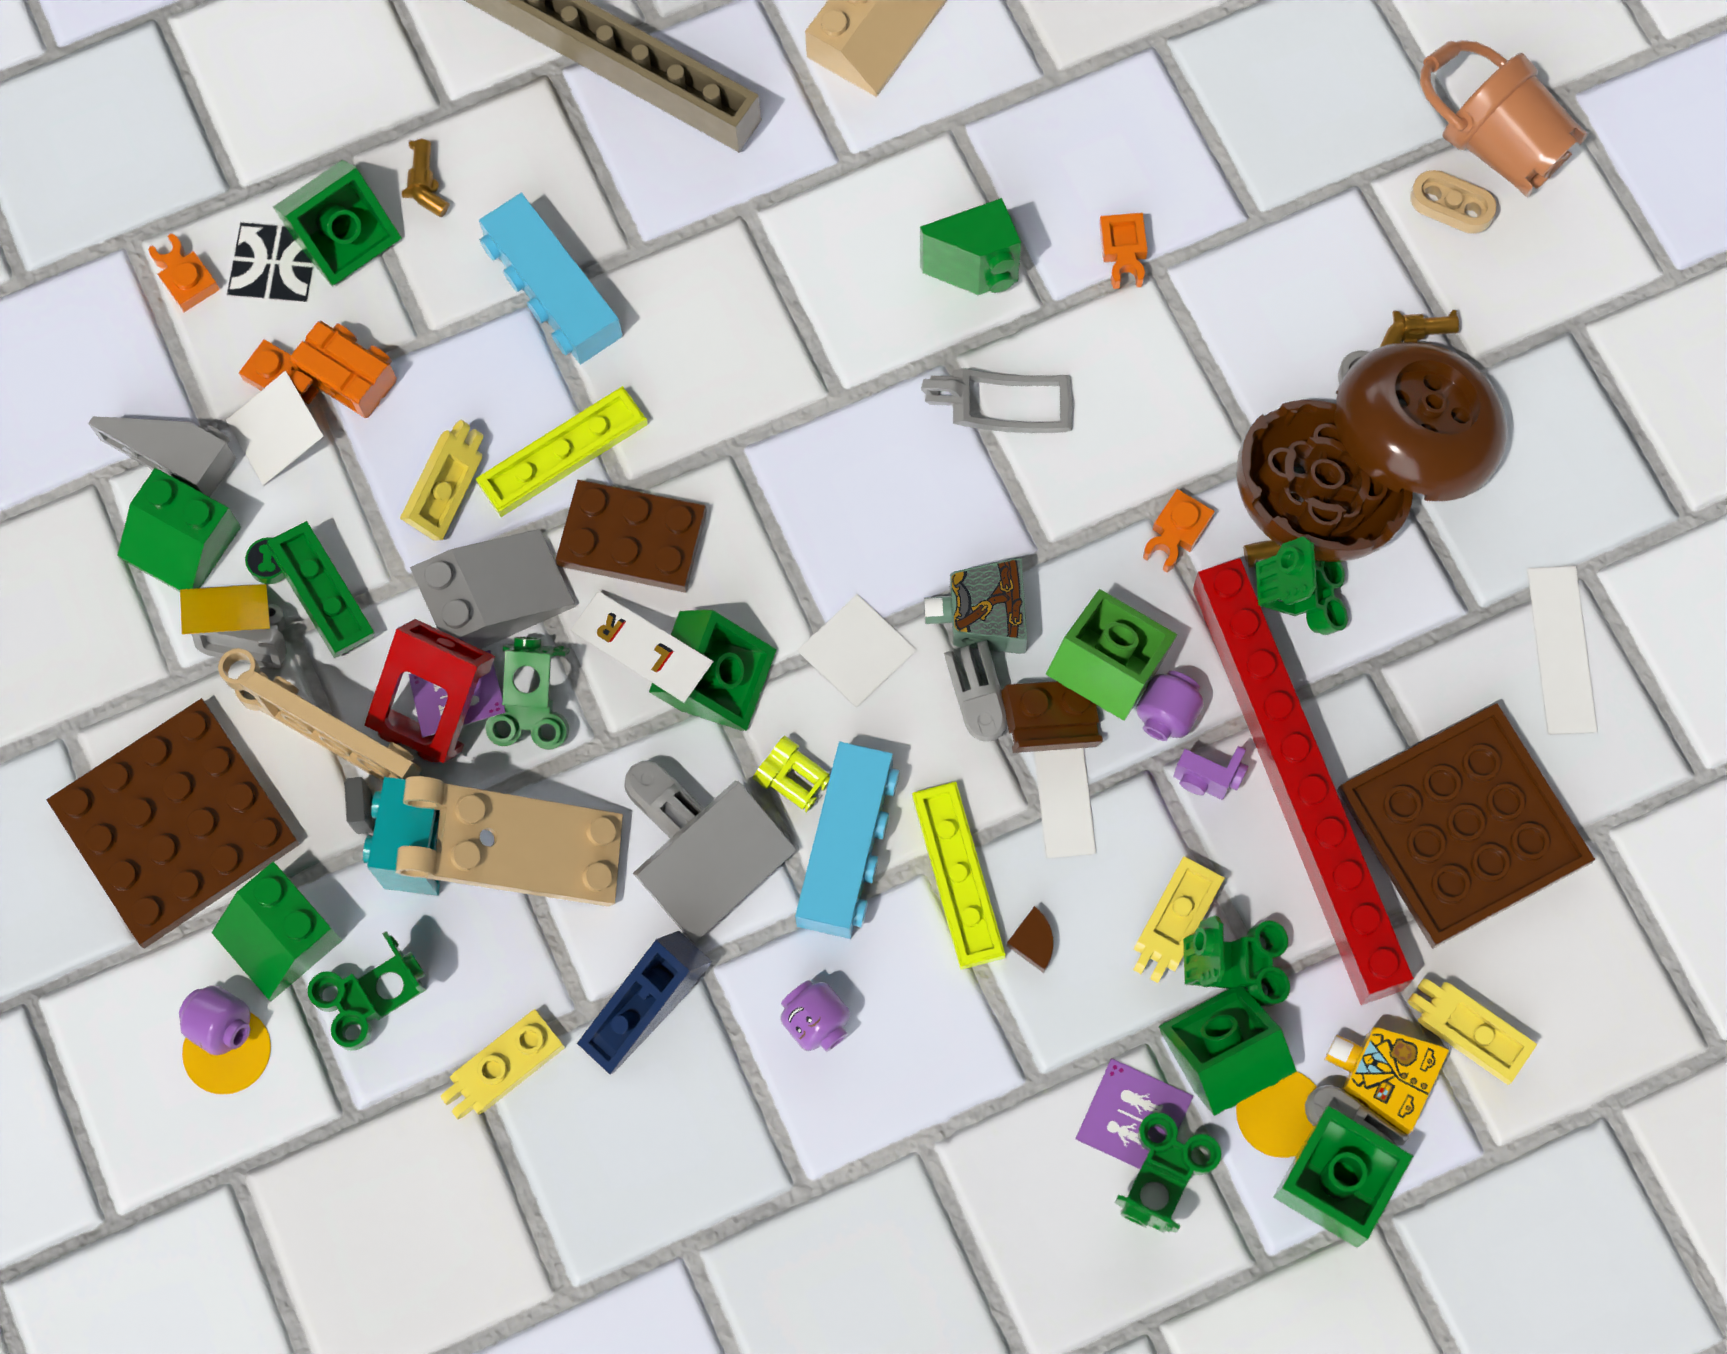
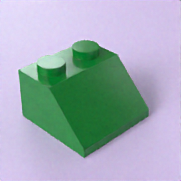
(337, 222)
(973, 249)
(175, 532)
(735, 677)
(274, 931)
(1228, 1049)
(1343, 1177)

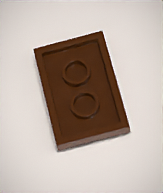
(631, 536)

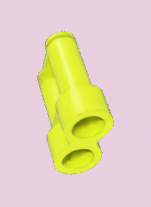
(777, 766)

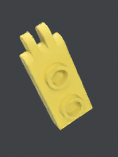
(444, 481)
(1176, 916)
(1472, 1029)
(502, 1065)

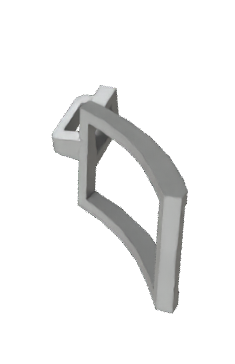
(960, 389)

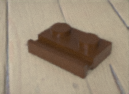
(1049, 717)

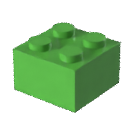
(1111, 654)

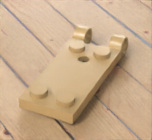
(282, 703)
(535, 849)

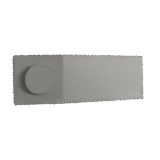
(175, 447)

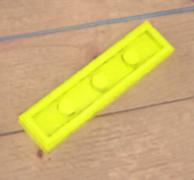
(561, 451)
(958, 875)

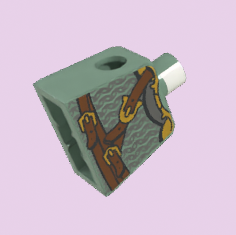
(984, 606)

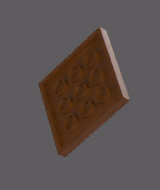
(172, 823)
(1465, 825)

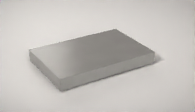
(714, 861)

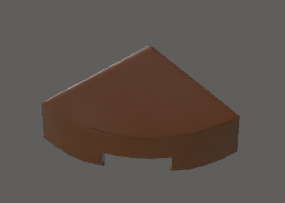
(1033, 940)

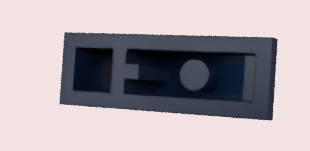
(644, 1000)

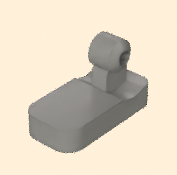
(264, 644)

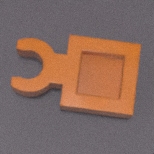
(1124, 242)
(184, 275)
(1179, 525)

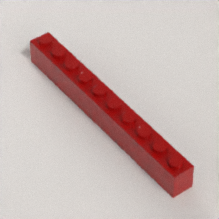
(1302, 783)

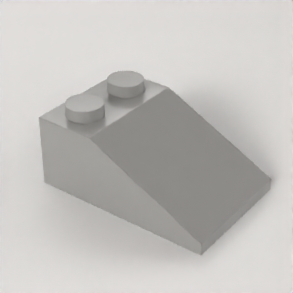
(493, 588)

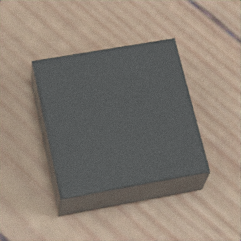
(358, 805)

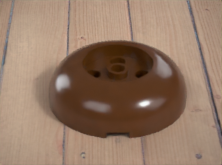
(1438, 443)
(1337, 501)

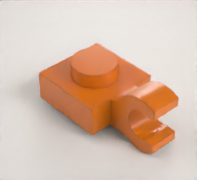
(269, 363)

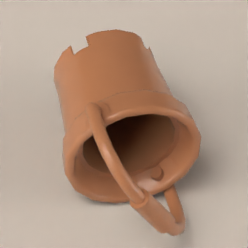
(1508, 119)

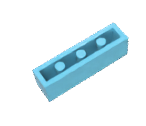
(550, 279)
(845, 841)

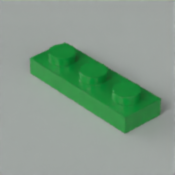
(320, 589)

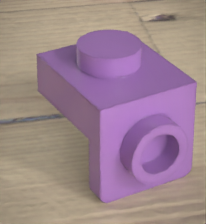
(1202, 775)

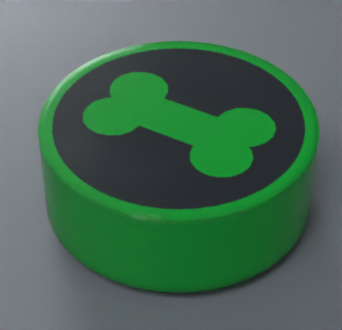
(262, 564)

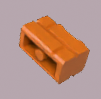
(344, 368)

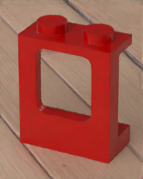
(441, 661)

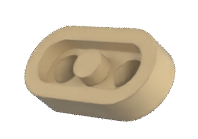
(1453, 200)

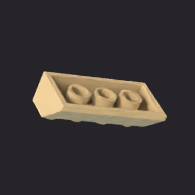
(867, 37)

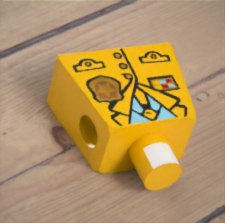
(1389, 1073)

